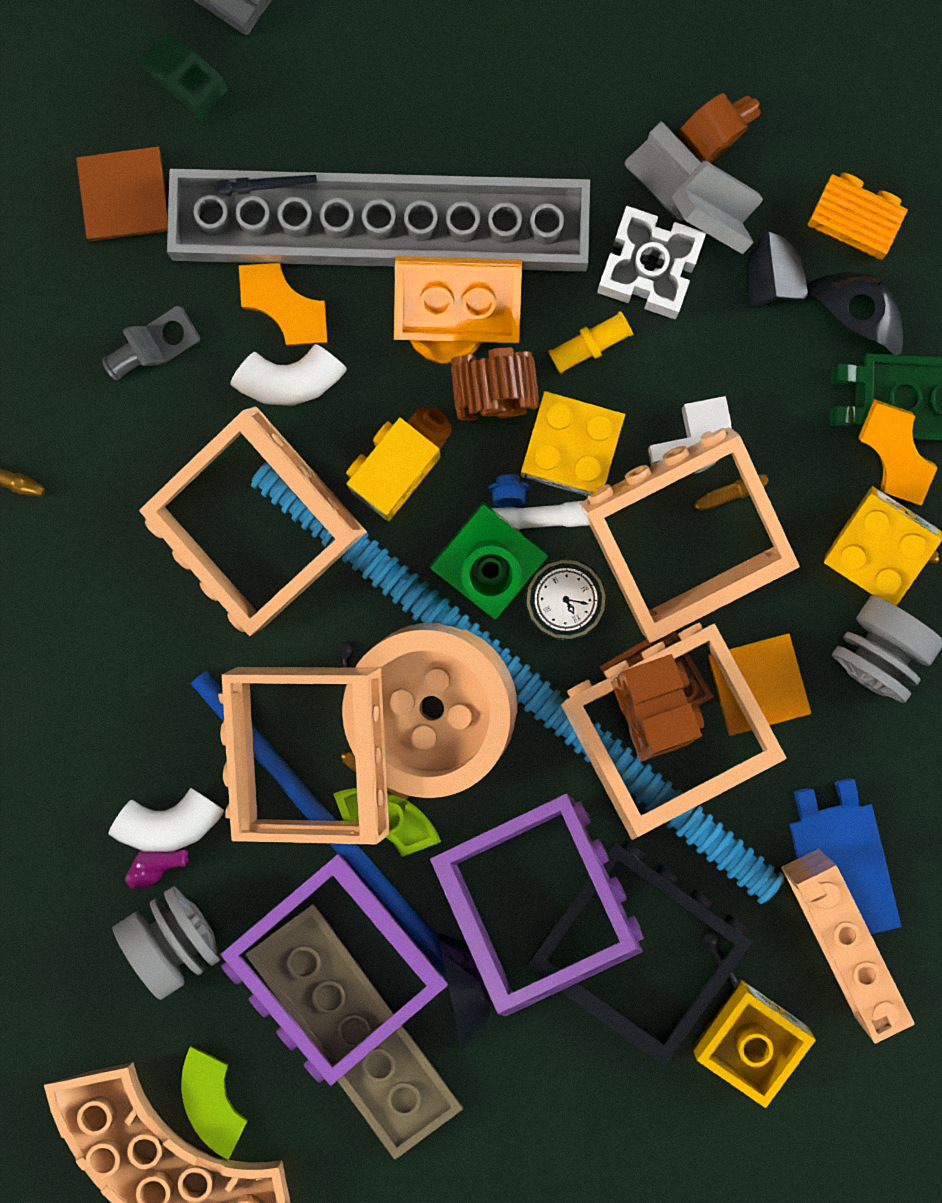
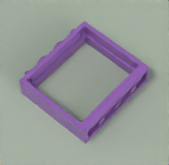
(475, 933)
(267, 1003)

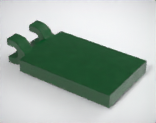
(898, 380)

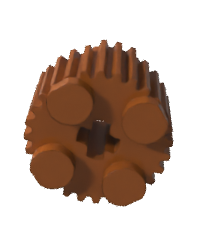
(495, 385)

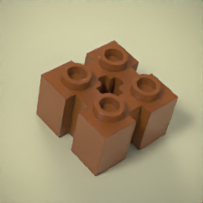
(657, 707)

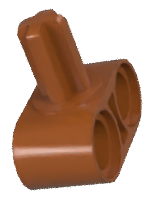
(717, 126)

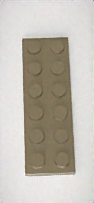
(339, 1009)

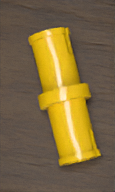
(590, 342)

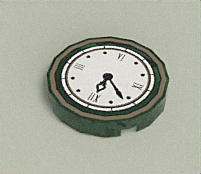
(565, 599)

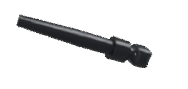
(244, 185)

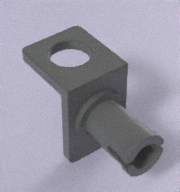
(148, 346)

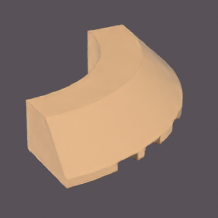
(139, 1156)

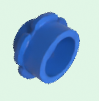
(509, 491)

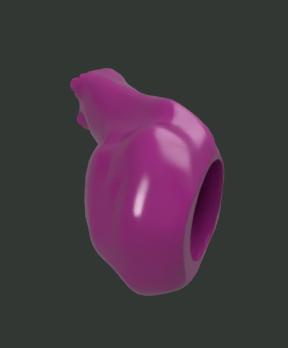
(151, 866)

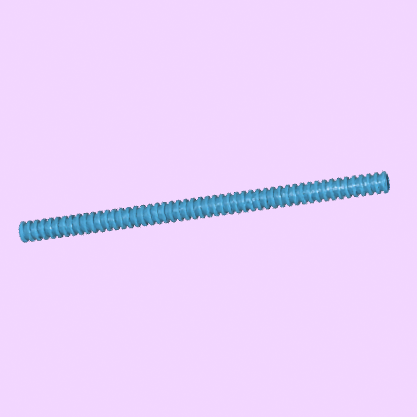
(536, 695)

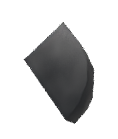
(775, 272)

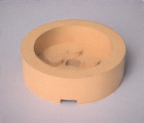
(479, 700)

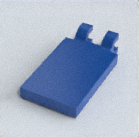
(853, 843)

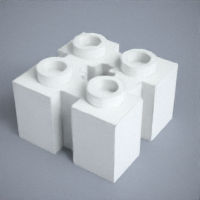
(674, 250)

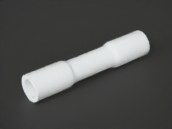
(567, 514)

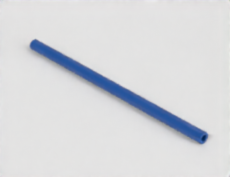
(315, 810)

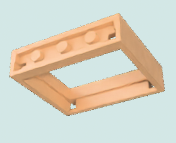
(303, 483)
(723, 587)
(586, 693)
(369, 756)
(847, 945)

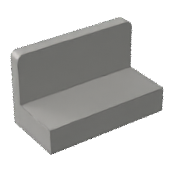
(663, 166)
(718, 205)

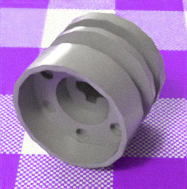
(888, 649)
(161, 946)

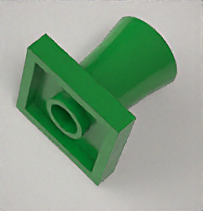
(483, 540)

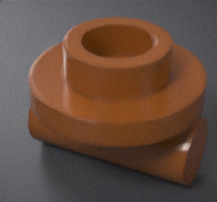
(431, 424)

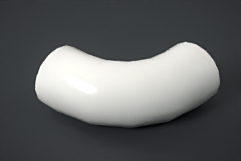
(291, 382)
(166, 829)

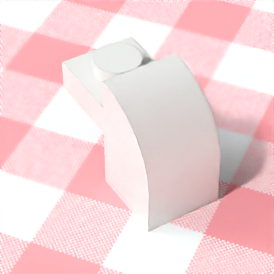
(698, 419)

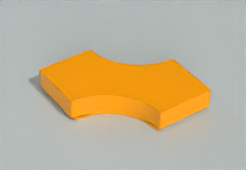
(267, 291)
(904, 469)

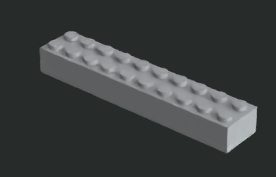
(379, 217)

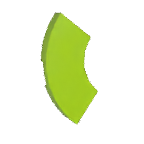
(407, 824)
(208, 1103)

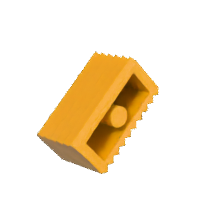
(858, 215)

